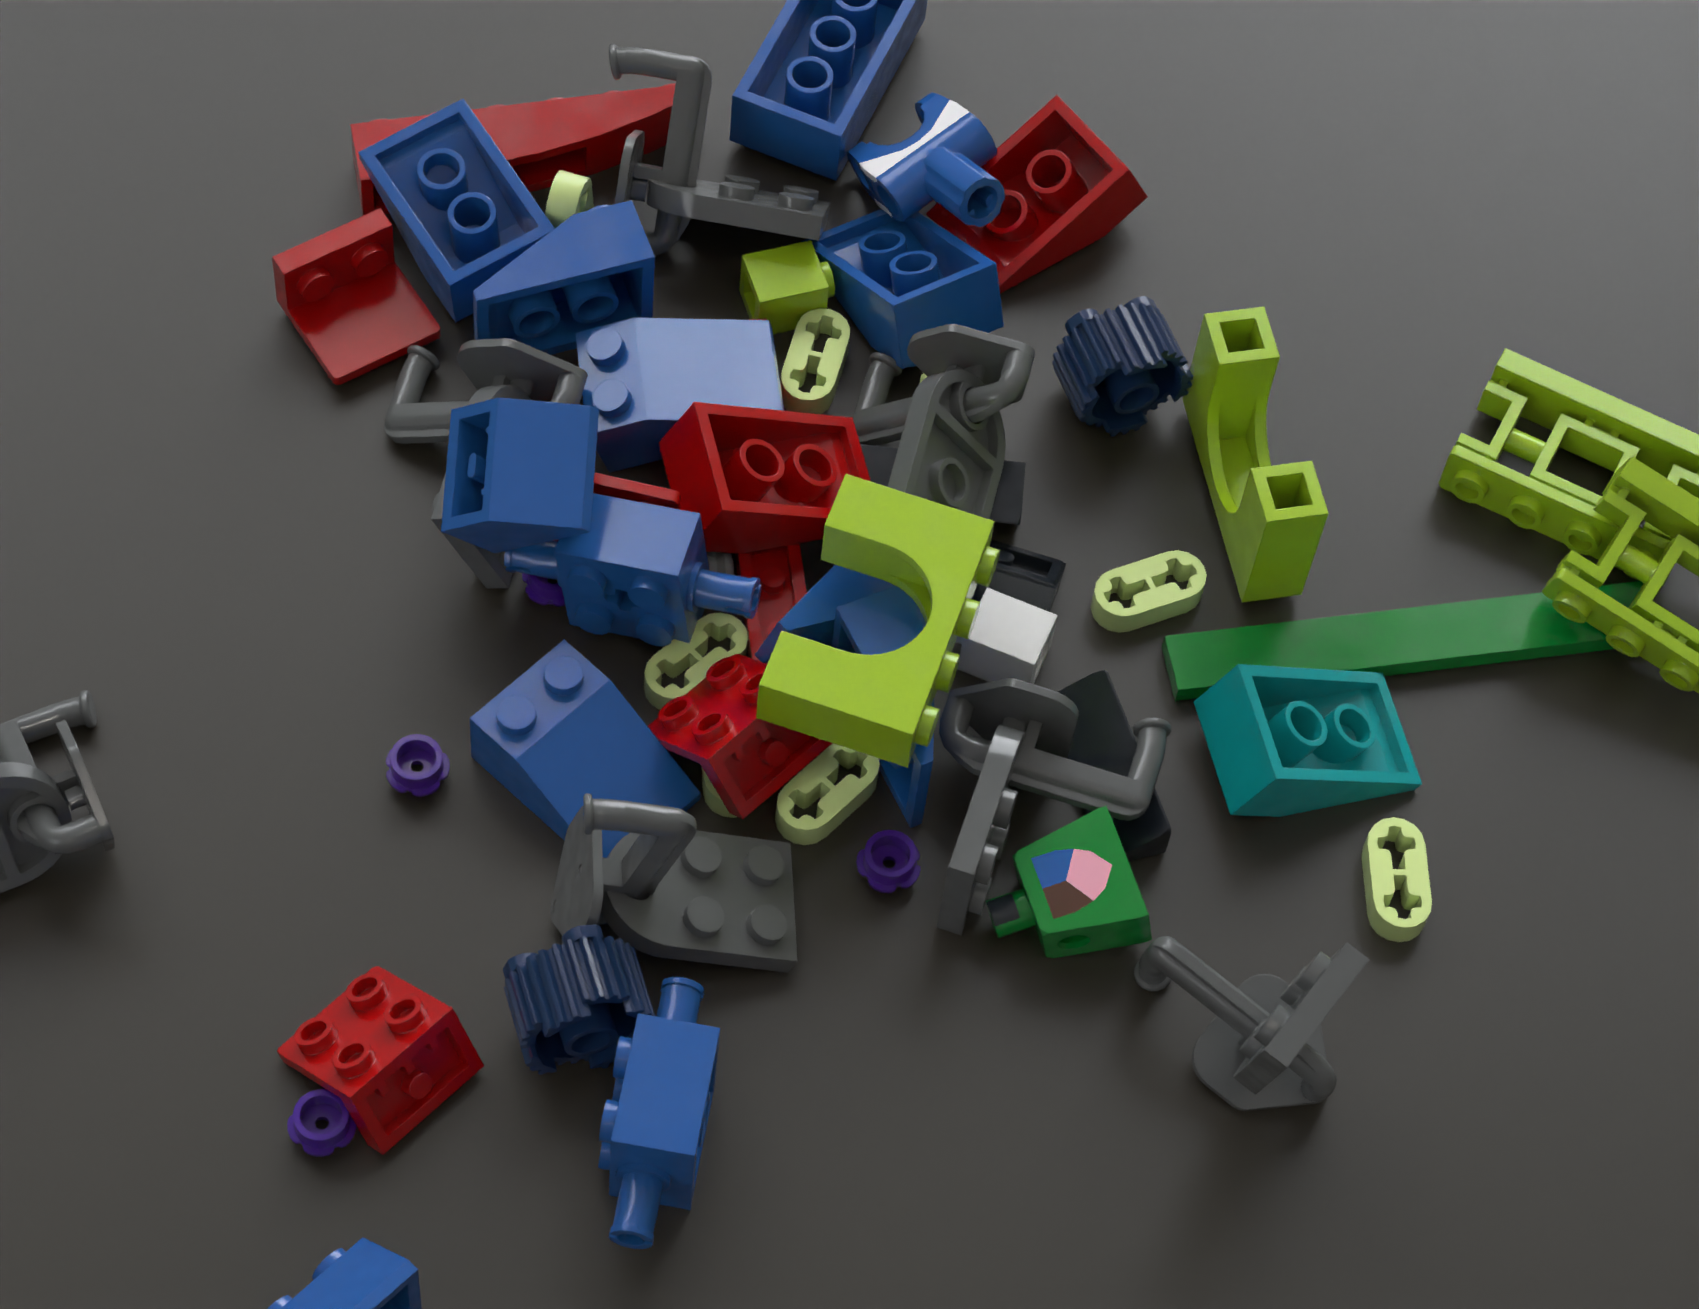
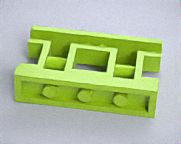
(1581, 423)
(1644, 627)

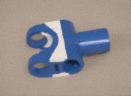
(933, 164)

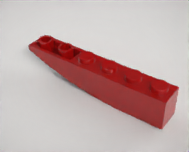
(547, 135)

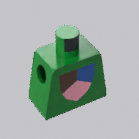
(1075, 891)

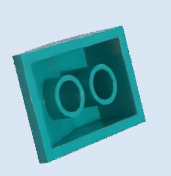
(1303, 739)

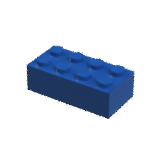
(821, 78)

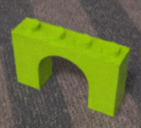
(1264, 511)
(886, 698)

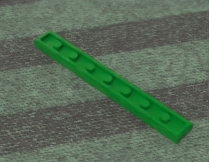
(1390, 640)

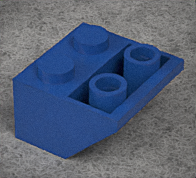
(519, 472)

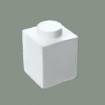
(1007, 639)

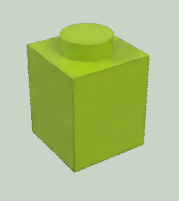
(785, 284)

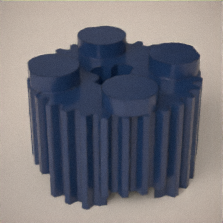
(1120, 365)
(575, 999)

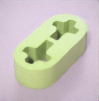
(568, 196)
(826, 365)
(1146, 586)
(680, 655)
(836, 801)
(1409, 878)

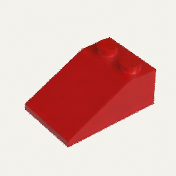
(1058, 195)
(759, 472)

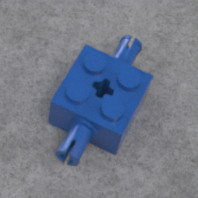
(637, 573)
(658, 1112)

